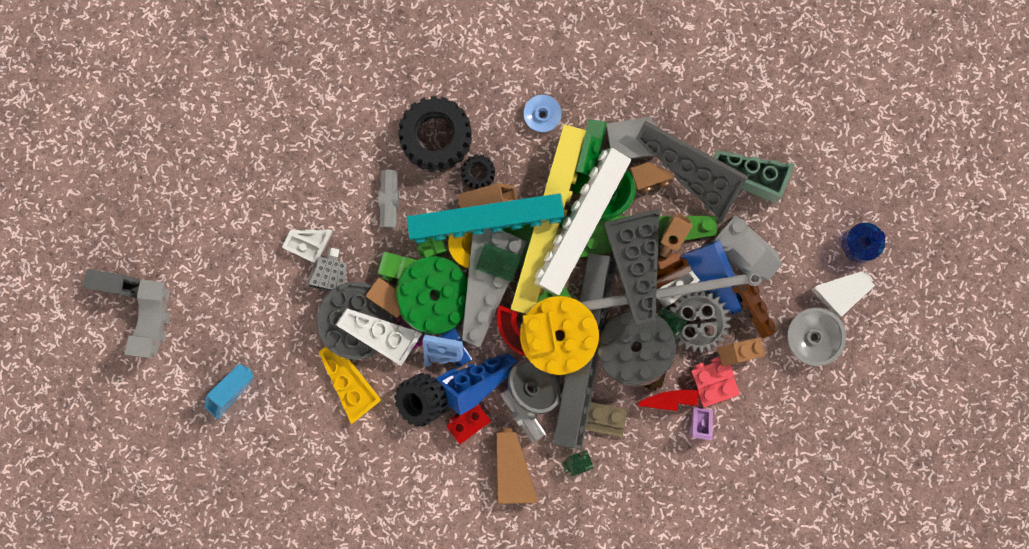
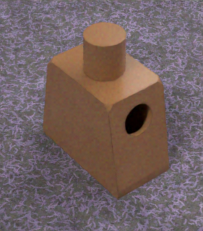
(678, 226)

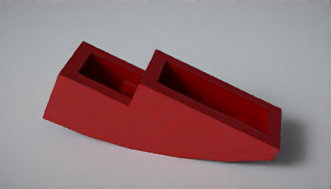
(670, 399)

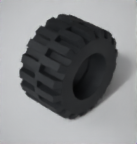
(420, 399)

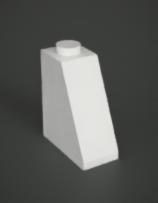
(844, 292)

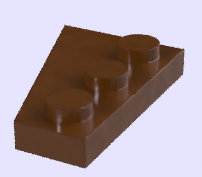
(757, 307)

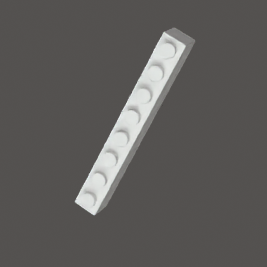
(582, 221)

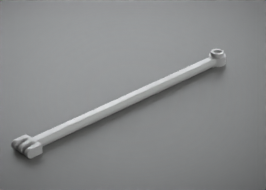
(681, 290)

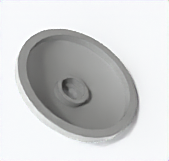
(829, 333)

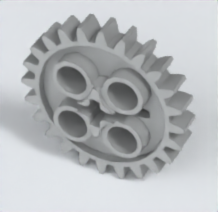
(702, 338)

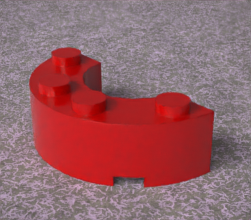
(510, 331)

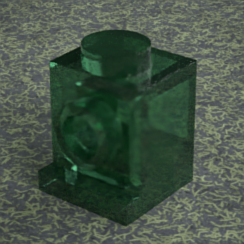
(578, 463)

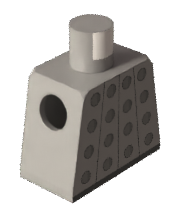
(328, 271)

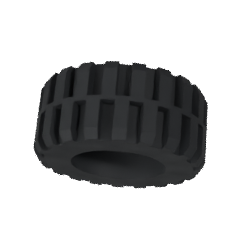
(427, 110)

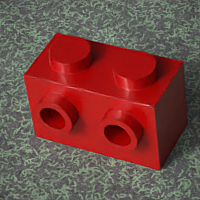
(467, 424)

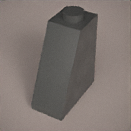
(111, 283)

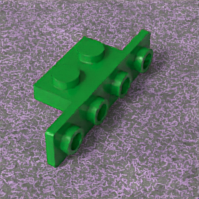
(589, 153)

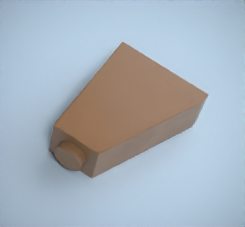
(487, 195)

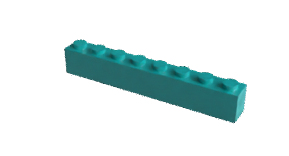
(486, 217)

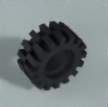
(474, 161)

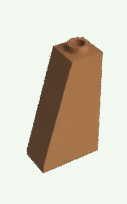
(512, 471)

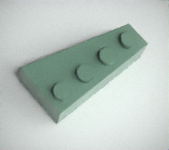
(764, 178)

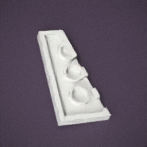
(385, 337)

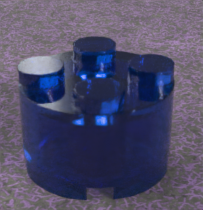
(872, 237)

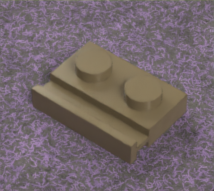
(606, 419)

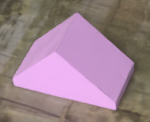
(701, 423)

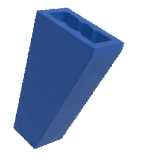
(711, 263)

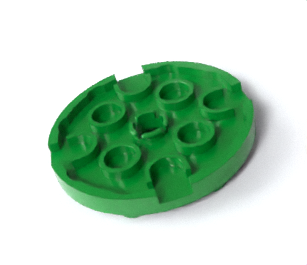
(414, 299)

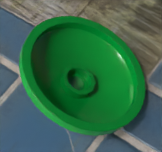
(623, 197)

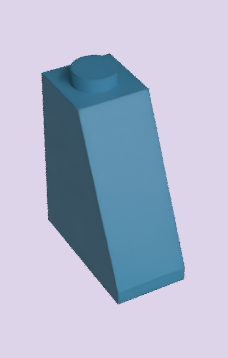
(228, 391)

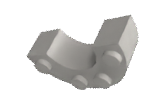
(151, 322)

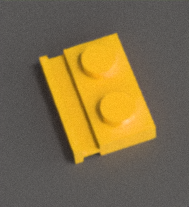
(540, 332)

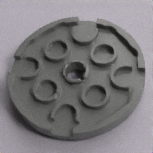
(350, 296)
(636, 367)

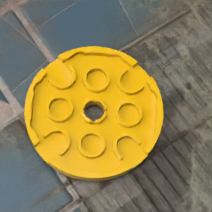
(580, 336)

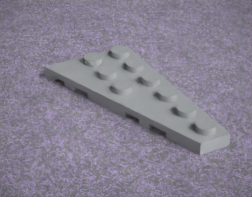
(485, 290)

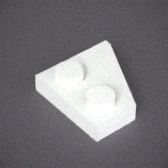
(307, 243)

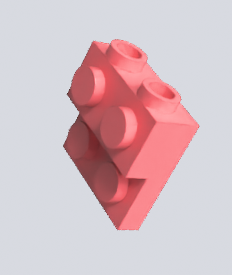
(714, 382)

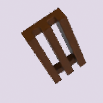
(672, 272)

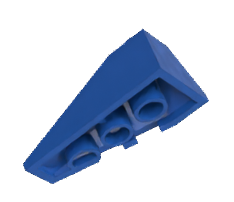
(471, 385)

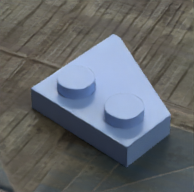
(441, 350)

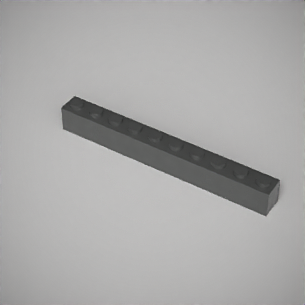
(579, 384)

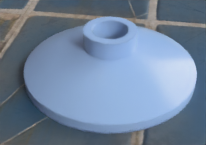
(545, 104)

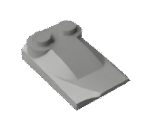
(748, 250)

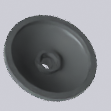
(543, 387)

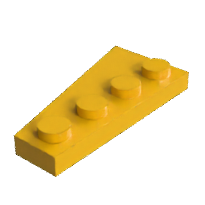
(352, 388)

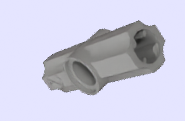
(388, 199)
(523, 418)

